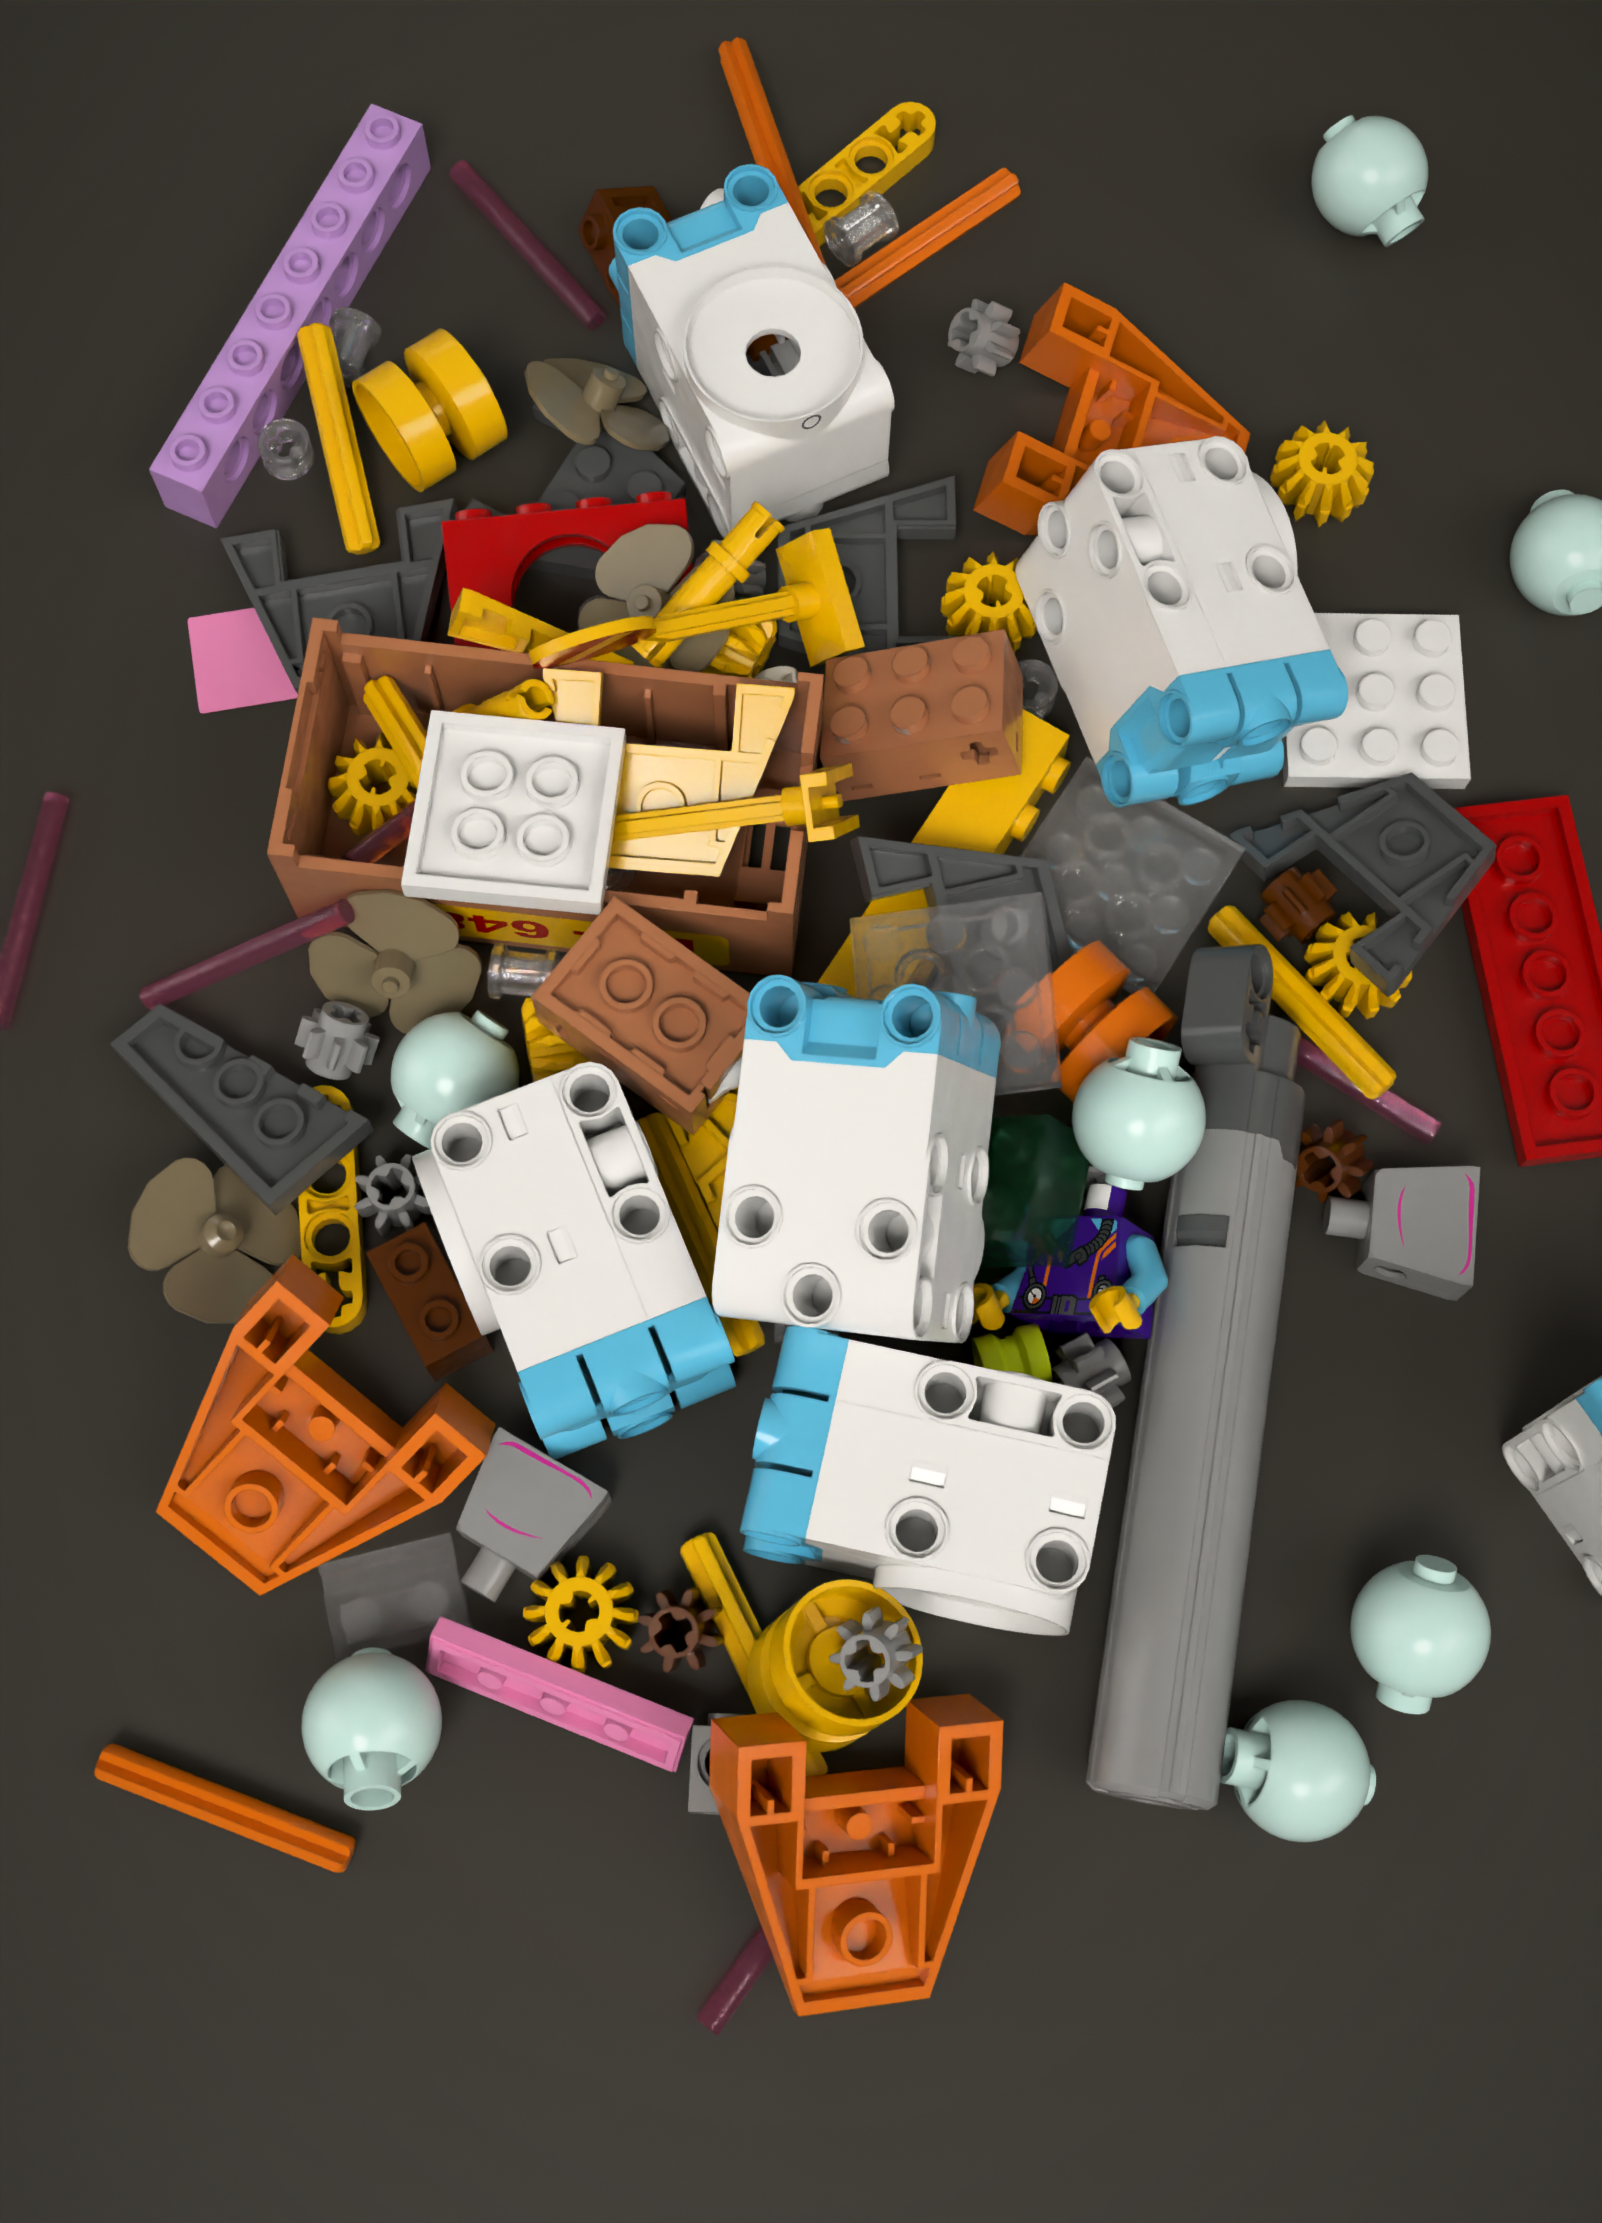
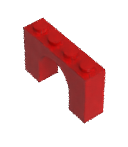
(496, 551)

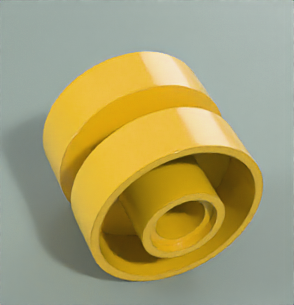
(438, 405)
(793, 1670)

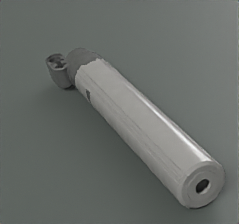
(1202, 1400)

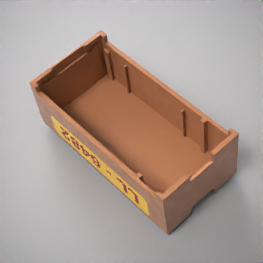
(730, 921)

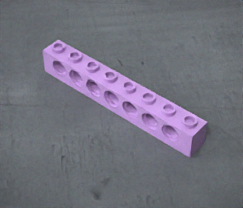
(313, 276)

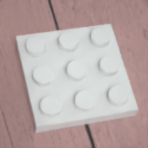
(1400, 707)
(515, 812)

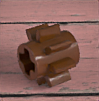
(1298, 904)
(1345, 1150)
(668, 1617)

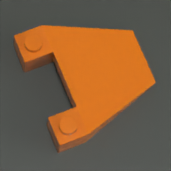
(1117, 399)
(296, 1459)
(864, 1865)

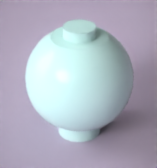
(1371, 178)
(1560, 554)
(447, 1067)
(1139, 1115)
(1419, 1632)
(371, 1726)
(1299, 1770)

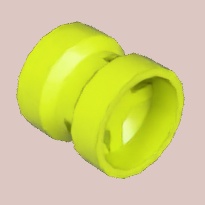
(1019, 1352)

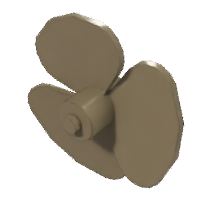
(585, 398)
(643, 571)
(414, 961)
(208, 1218)

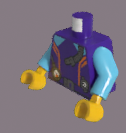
(1103, 1291)

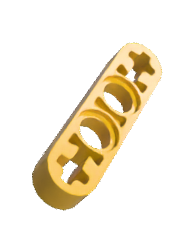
(877, 141)
(337, 1208)

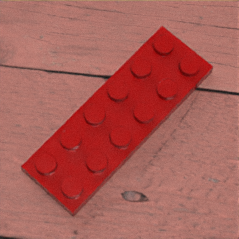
(1540, 977)

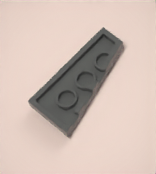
(245, 1112)

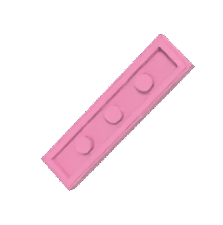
(558, 1694)

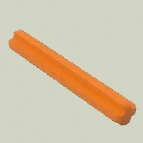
(225, 1808)

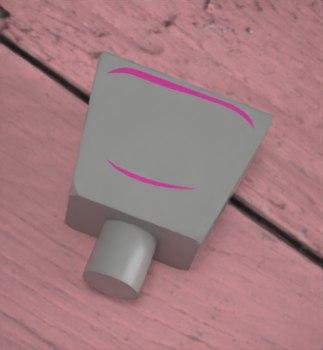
(1413, 1227)
(524, 1514)

